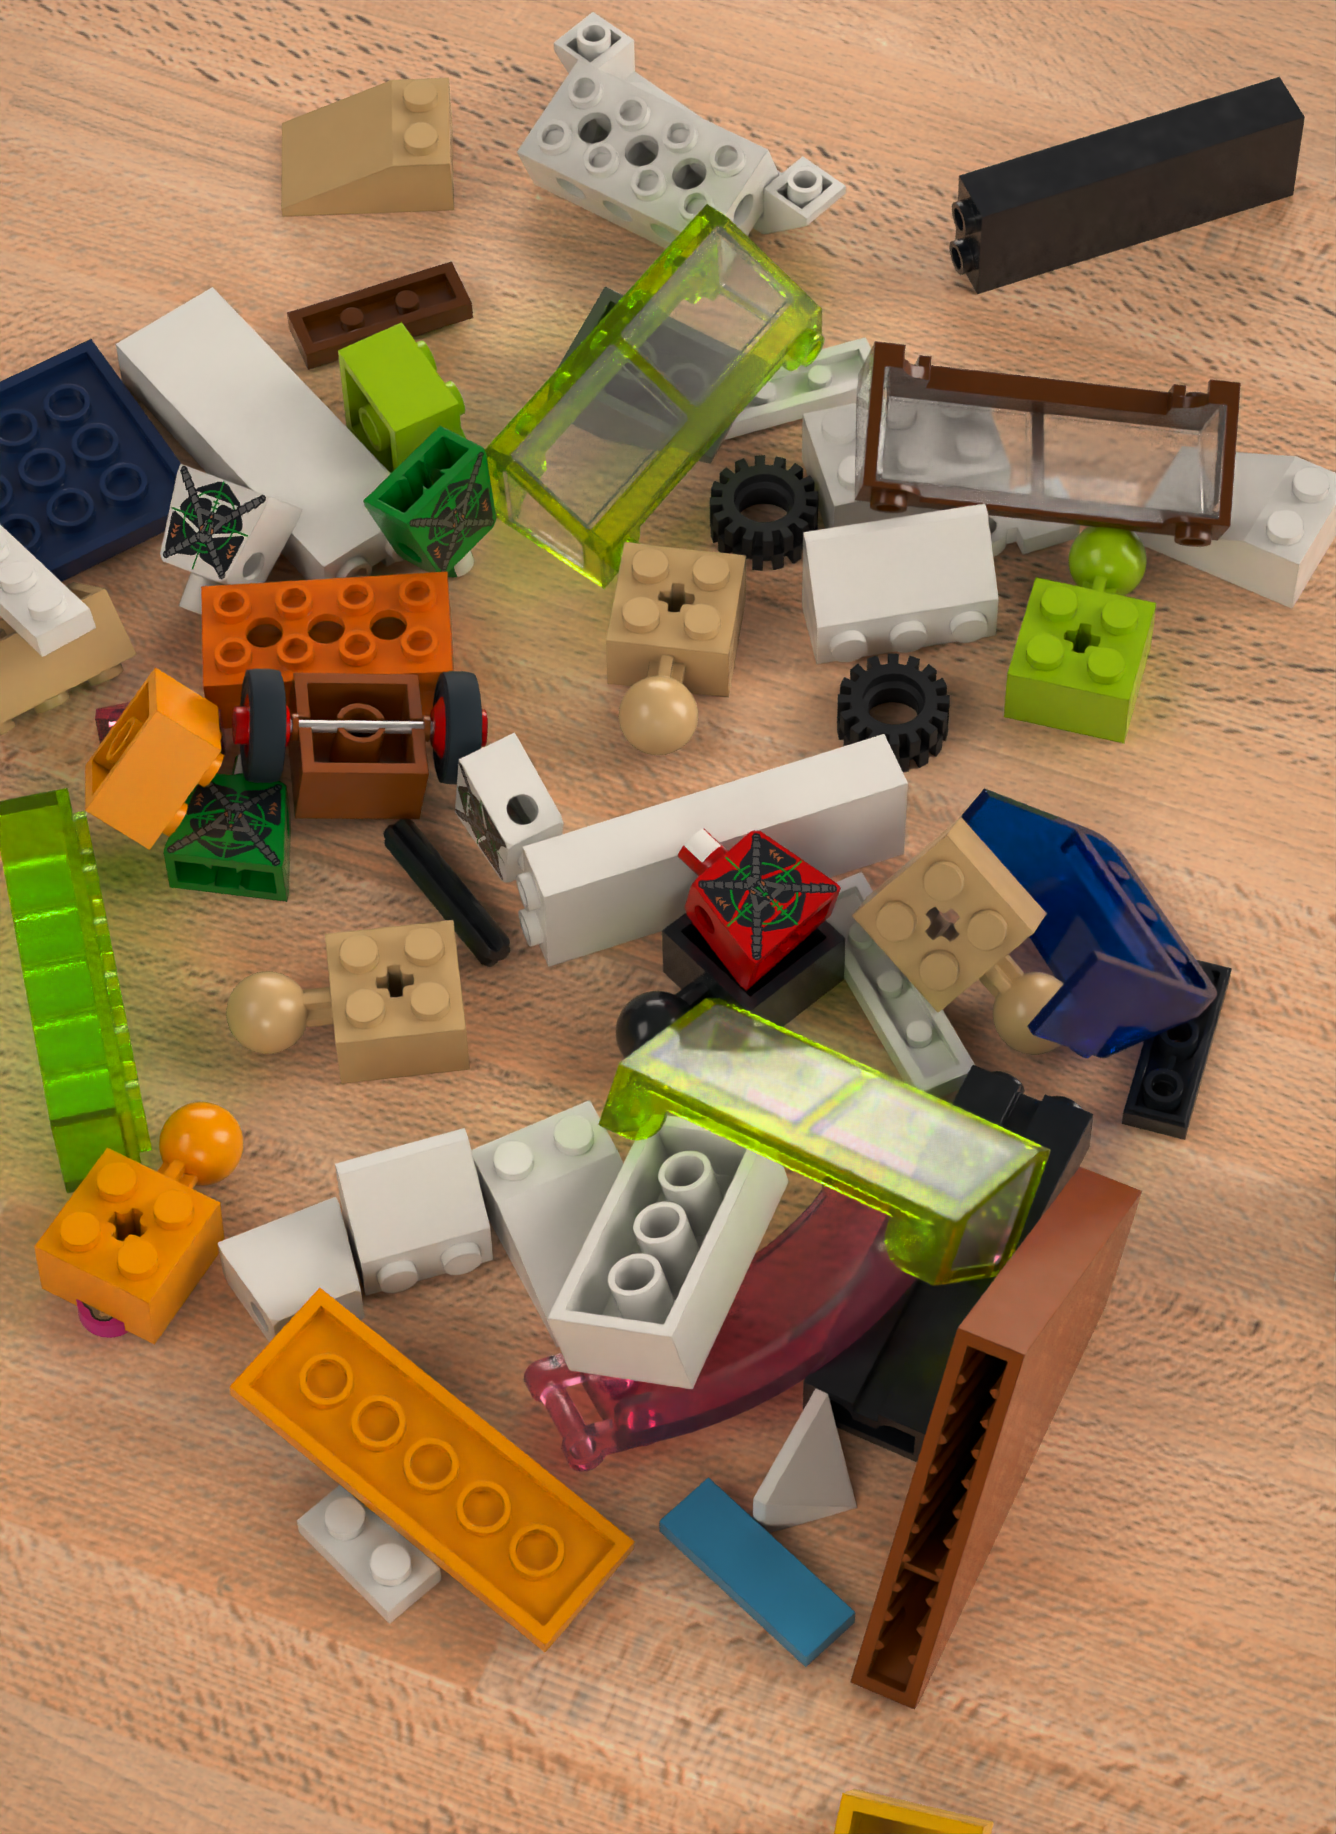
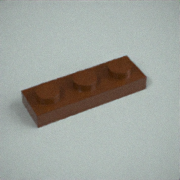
(418, 300)

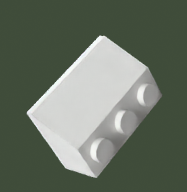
(899, 584)

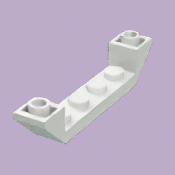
(789, 200)

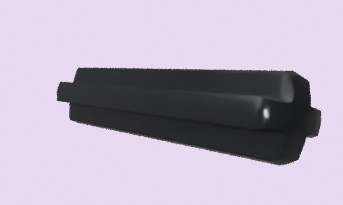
(446, 892)

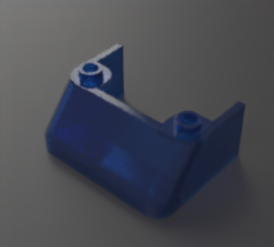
(1101, 934)

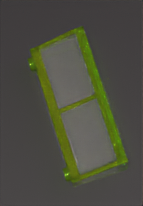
(649, 394)
(940, 1173)

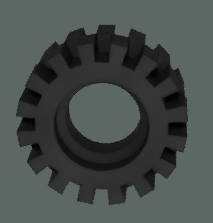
(756, 486)
(900, 685)

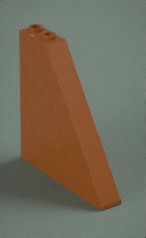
(988, 1423)

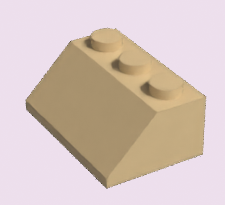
(43, 682)

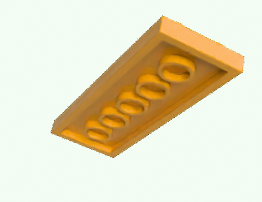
(432, 1469)

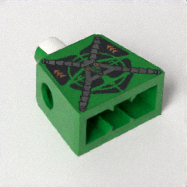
(437, 504)
(233, 839)

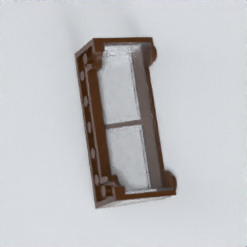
(1045, 447)

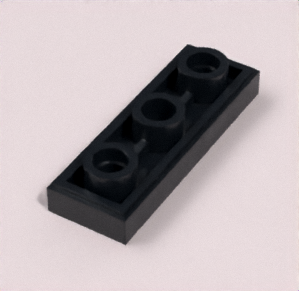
(1172, 1071)

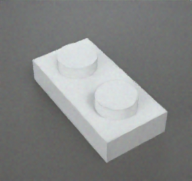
(369, 1553)

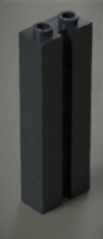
(1126, 185)
(893, 1372)

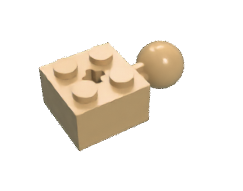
(672, 637)
(950, 956)
(389, 1001)

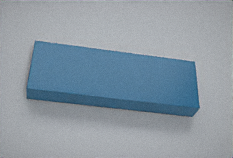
(757, 1572)

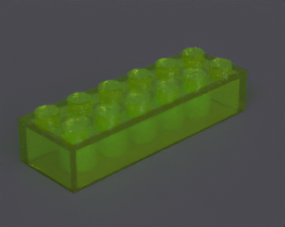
(71, 983)

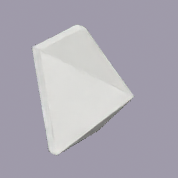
(808, 1474)

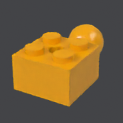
(140, 1235)

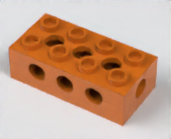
(326, 628)

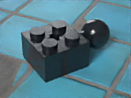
(691, 964)

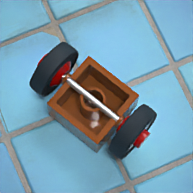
(356, 738)

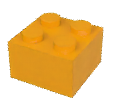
(154, 760)

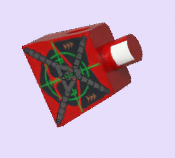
(754, 900)

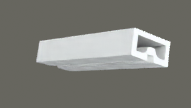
(260, 429)
(626, 873)

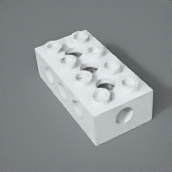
(642, 158)

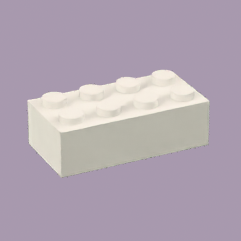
(666, 1256)

